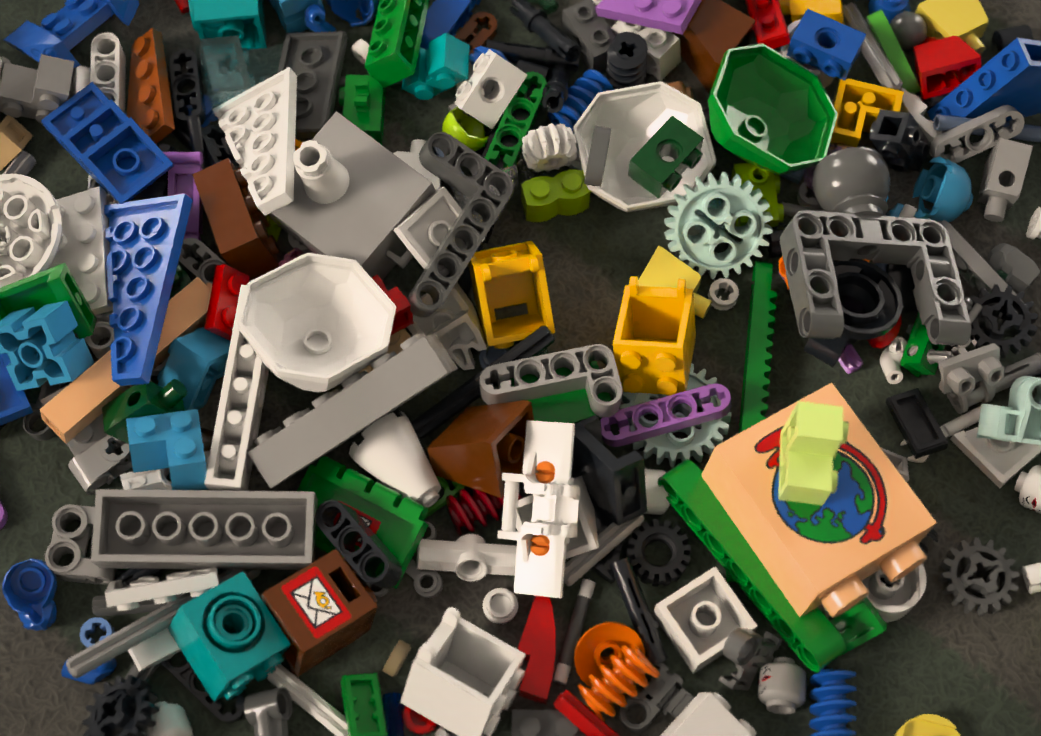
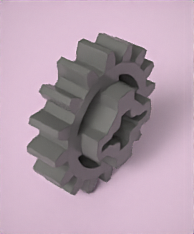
(985, 589)

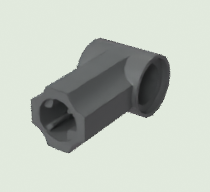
(269, 711)

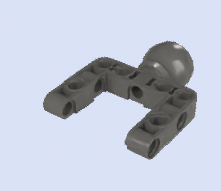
(853, 193)

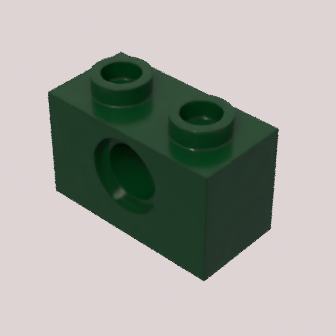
(671, 140)

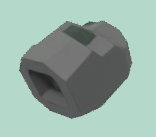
(1013, 267)

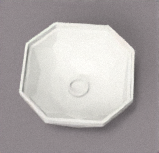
(634, 118)
(316, 320)

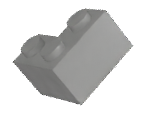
(35, 91)

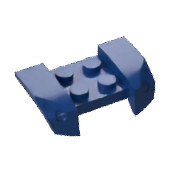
(68, 27)

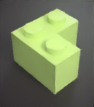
(808, 450)

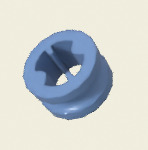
(89, 628)

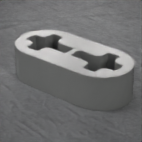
(597, 156)

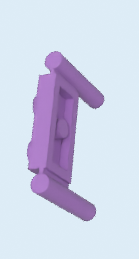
(182, 182)

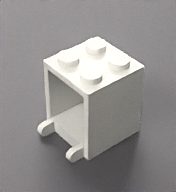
(463, 677)

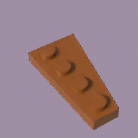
(149, 87)

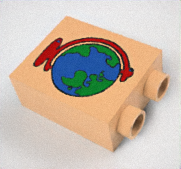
(828, 548)

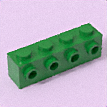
(396, 40)

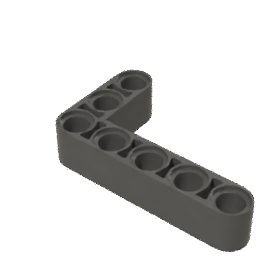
(465, 226)

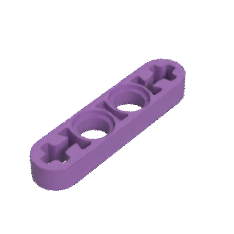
(666, 420)

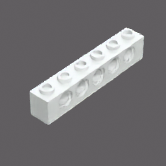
(237, 414)

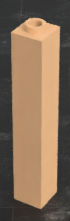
(84, 397)

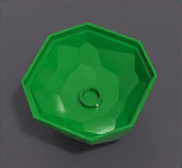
(770, 110)

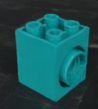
(230, 18)
(229, 637)

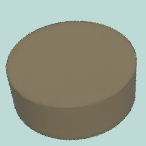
(397, 658)

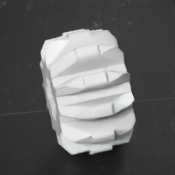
(549, 147)

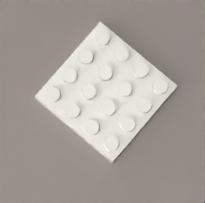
(85, 245)

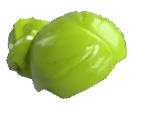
(465, 129)

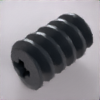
(627, 60)

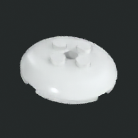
(31, 225)

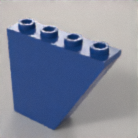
(1006, 79)

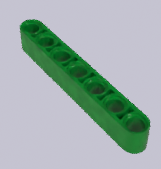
(809, 636)

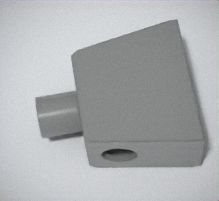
(1003, 177)

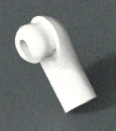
(891, 359)

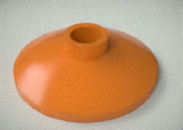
(602, 636)

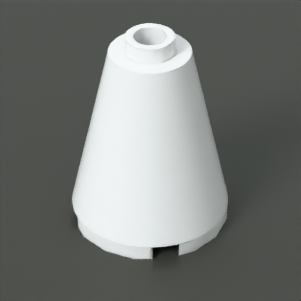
(397, 459)

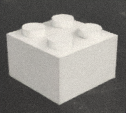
(702, 618)

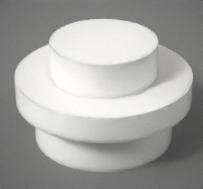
(500, 605)

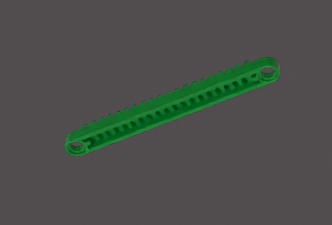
(757, 351)

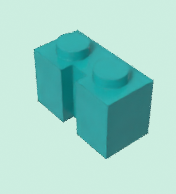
(438, 67)

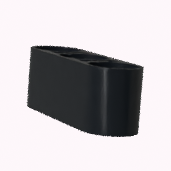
(345, 536)

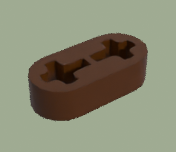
(470, 29)

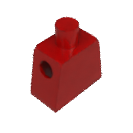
(944, 65)

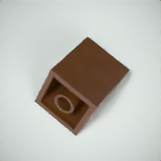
(710, 34)
(483, 446)

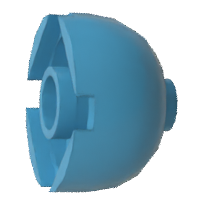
(946, 187)

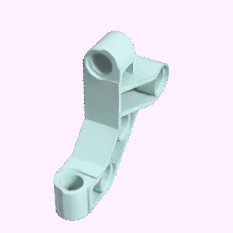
(1019, 420)

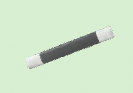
(574, 631)

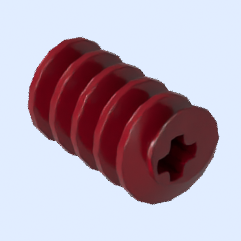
(473, 508)

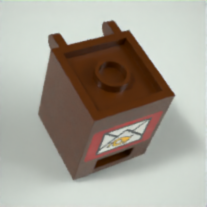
(320, 610)

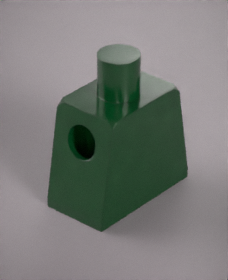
(142, 401)

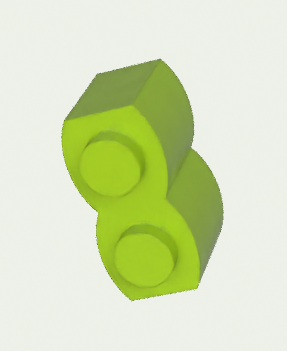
(548, 196)

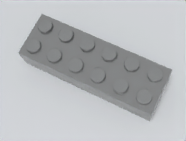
(346, 413)
(204, 529)

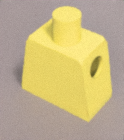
(955, 18)
(665, 271)

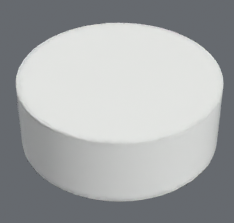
(360, 50)

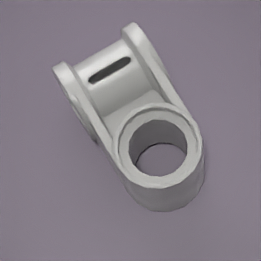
(100, 463)

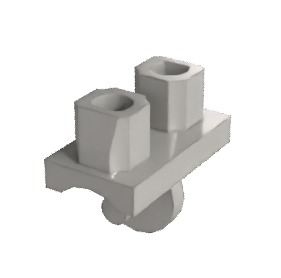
(970, 367)

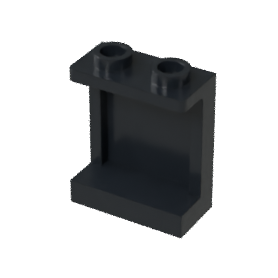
(612, 483)

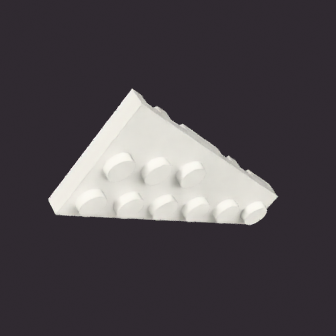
(262, 138)

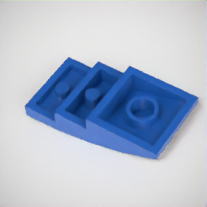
(107, 143)

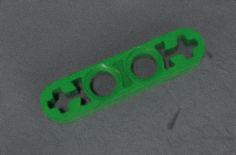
(517, 128)

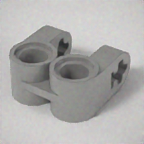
(75, 543)

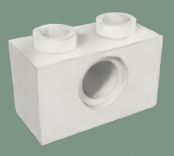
(506, 83)

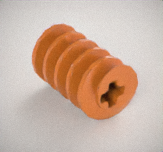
(618, 681)

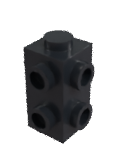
(899, 140)

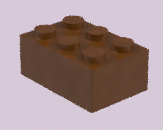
(236, 220)

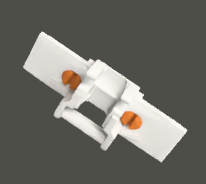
(555, 508)

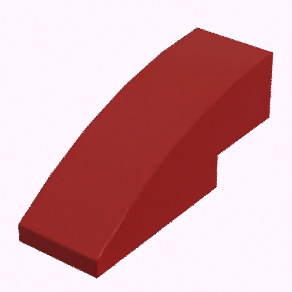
(540, 649)

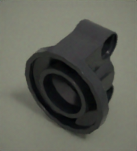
(869, 307)

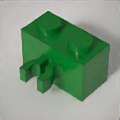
(364, 104)

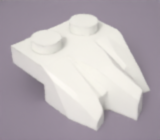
(455, 325)

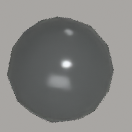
(909, 29)

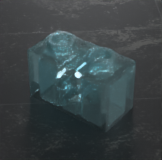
(225, 68)

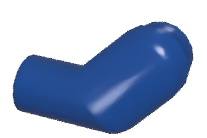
(315, 19)

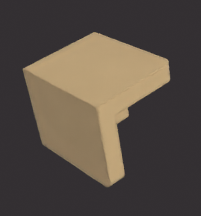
(12, 139)

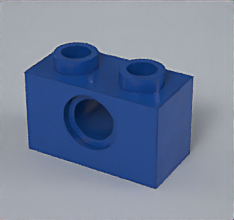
(818, 31)

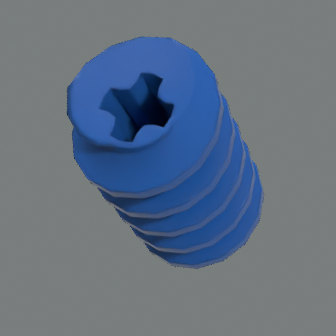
(580, 97)
(832, 703)

